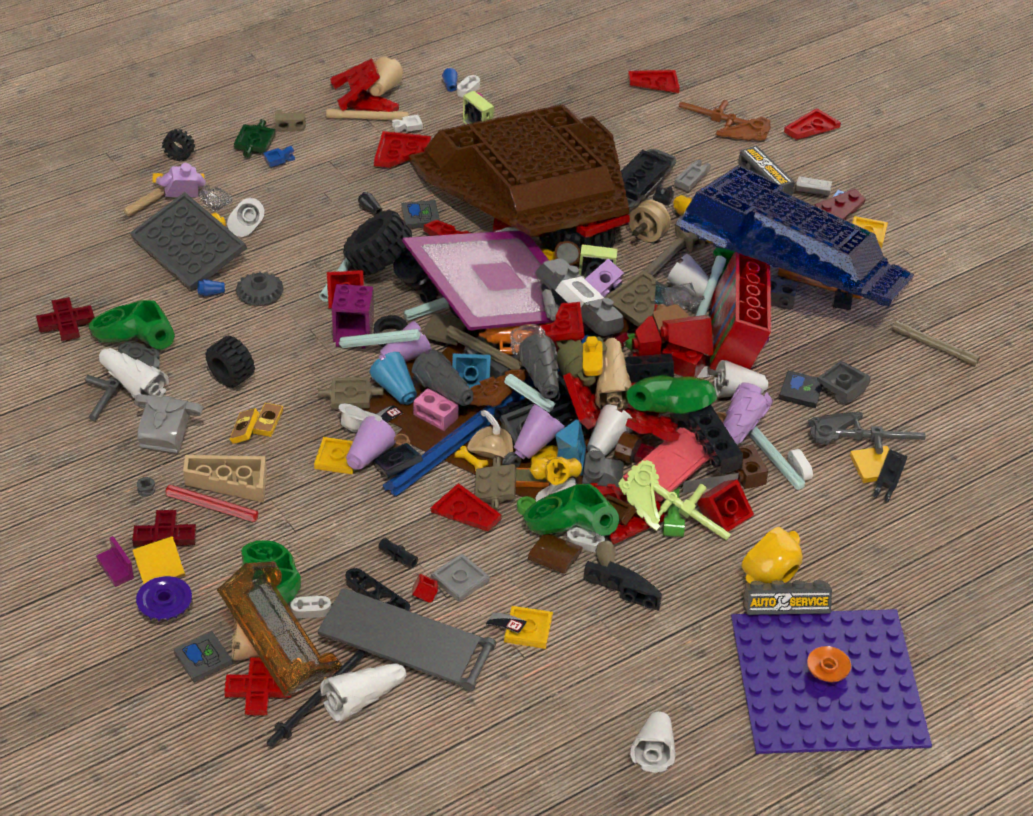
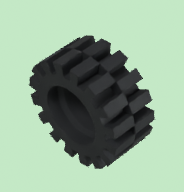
(175, 151)

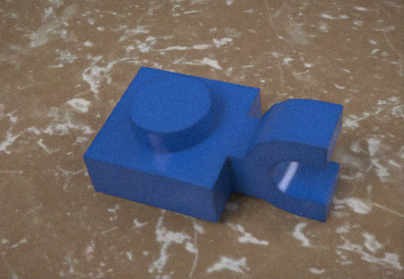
(277, 156)

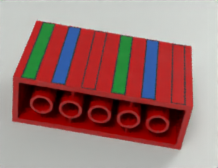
(741, 312)

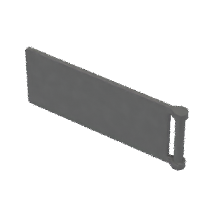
(405, 637)

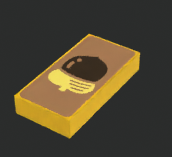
(268, 419)
(244, 426)

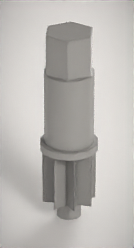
(550, 305)

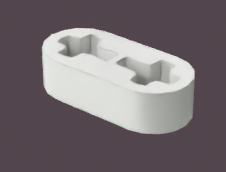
(468, 85)
(800, 464)
(584, 538)
(310, 606)

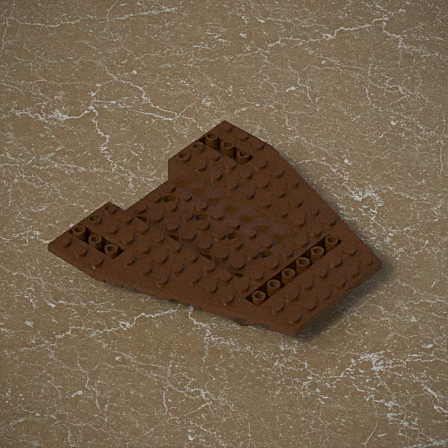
(530, 169)

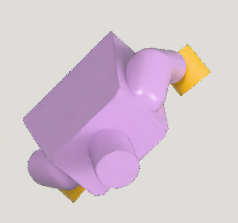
(180, 180)

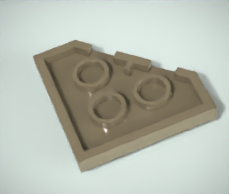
(635, 298)

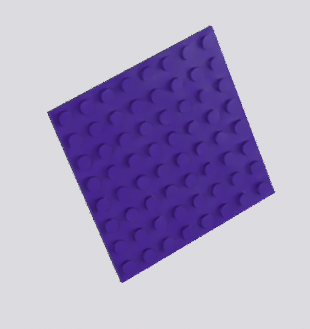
(800, 713)

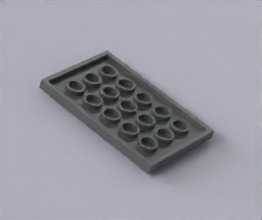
(188, 240)

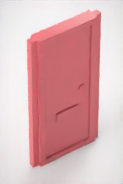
(676, 460)

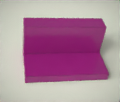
(116, 564)

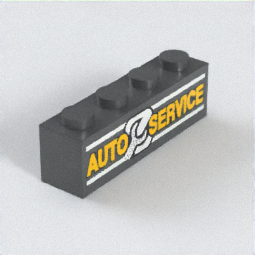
(759, 163)
(787, 597)

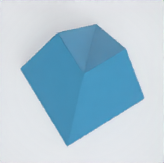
(472, 367)
(572, 443)

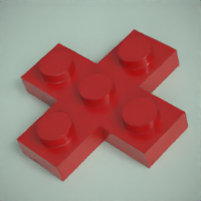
(659, 426)
(256, 687)

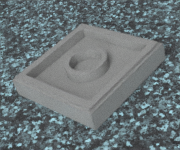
(460, 577)

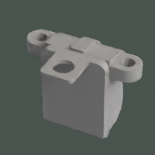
(164, 421)

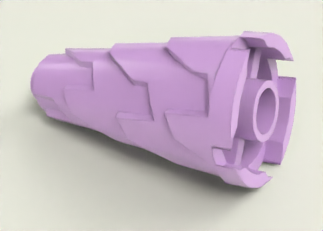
(746, 410)

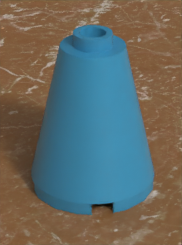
(394, 377)

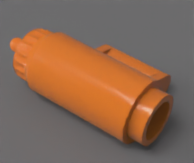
(499, 336)

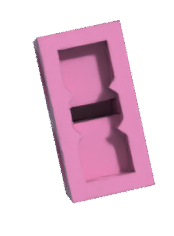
(436, 409)

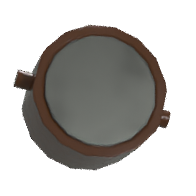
(567, 251)
(627, 447)

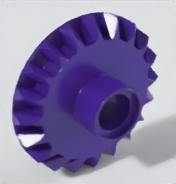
(164, 597)

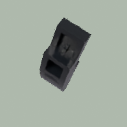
(630, 584)

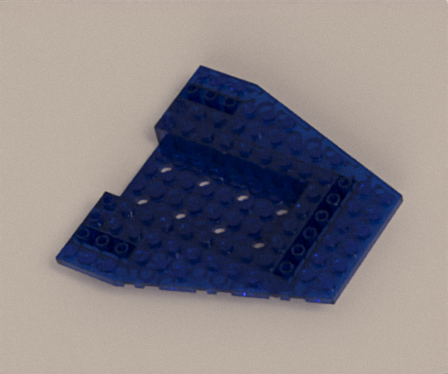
(774, 227)

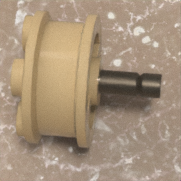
(649, 221)

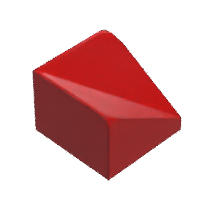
(425, 588)

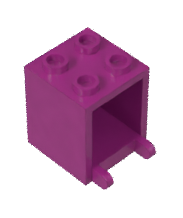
(352, 311)

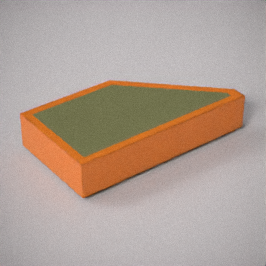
(525, 479)

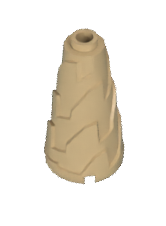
(614, 380)

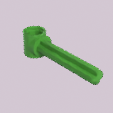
(674, 524)

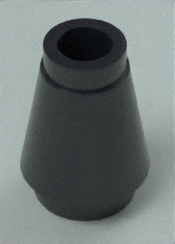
(368, 202)

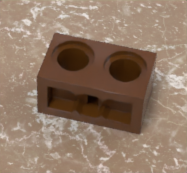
(754, 470)

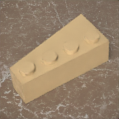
(227, 475)

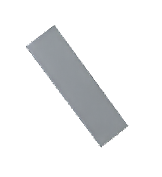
(711, 482)

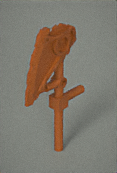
(744, 130)

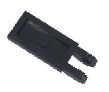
(890, 473)

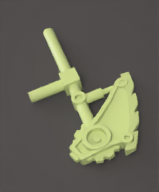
(640, 493)

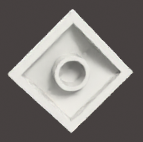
(813, 186)

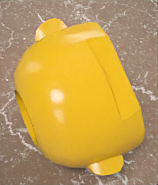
(774, 557)

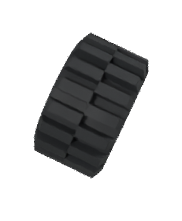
(230, 361)

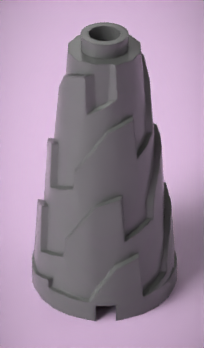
(540, 361)
(438, 374)

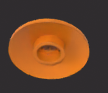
(829, 664)

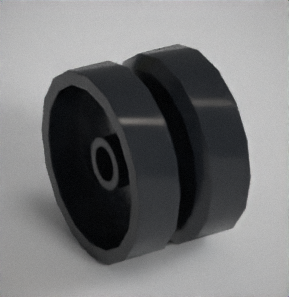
(411, 272)

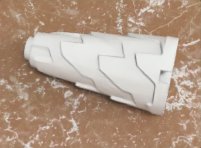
(134, 374)
(357, 689)

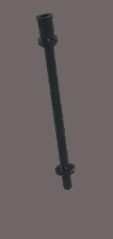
(283, 729)

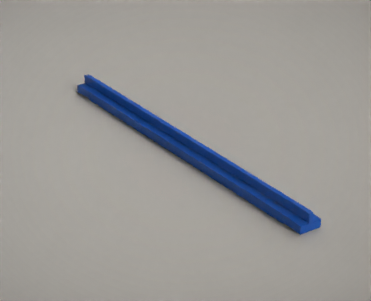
(453, 441)

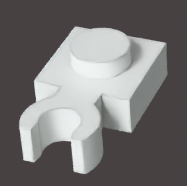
(410, 123)

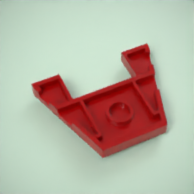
(359, 78)
(634, 525)

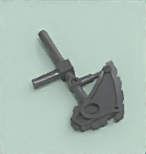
(113, 386)
(834, 426)

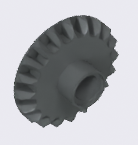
(259, 288)

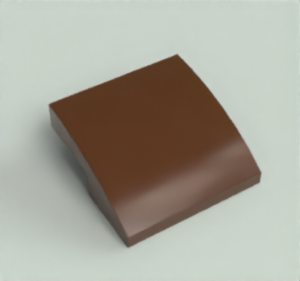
(554, 553)

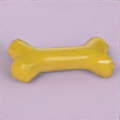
(463, 453)

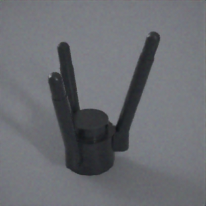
(429, 294)

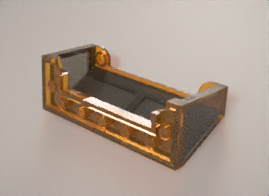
(274, 628)

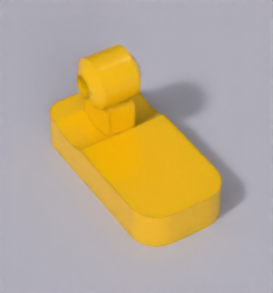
(592, 356)

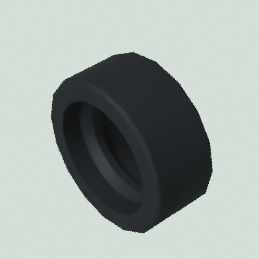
(389, 322)

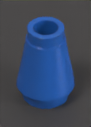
(450, 78)
(210, 287)

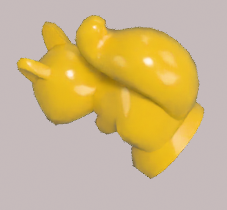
(555, 470)

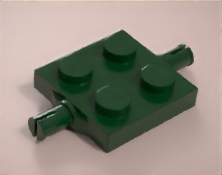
(254, 138)

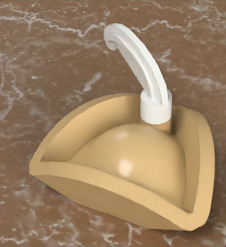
(491, 440)

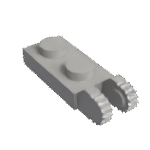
(692, 175)

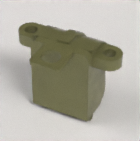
(571, 360)

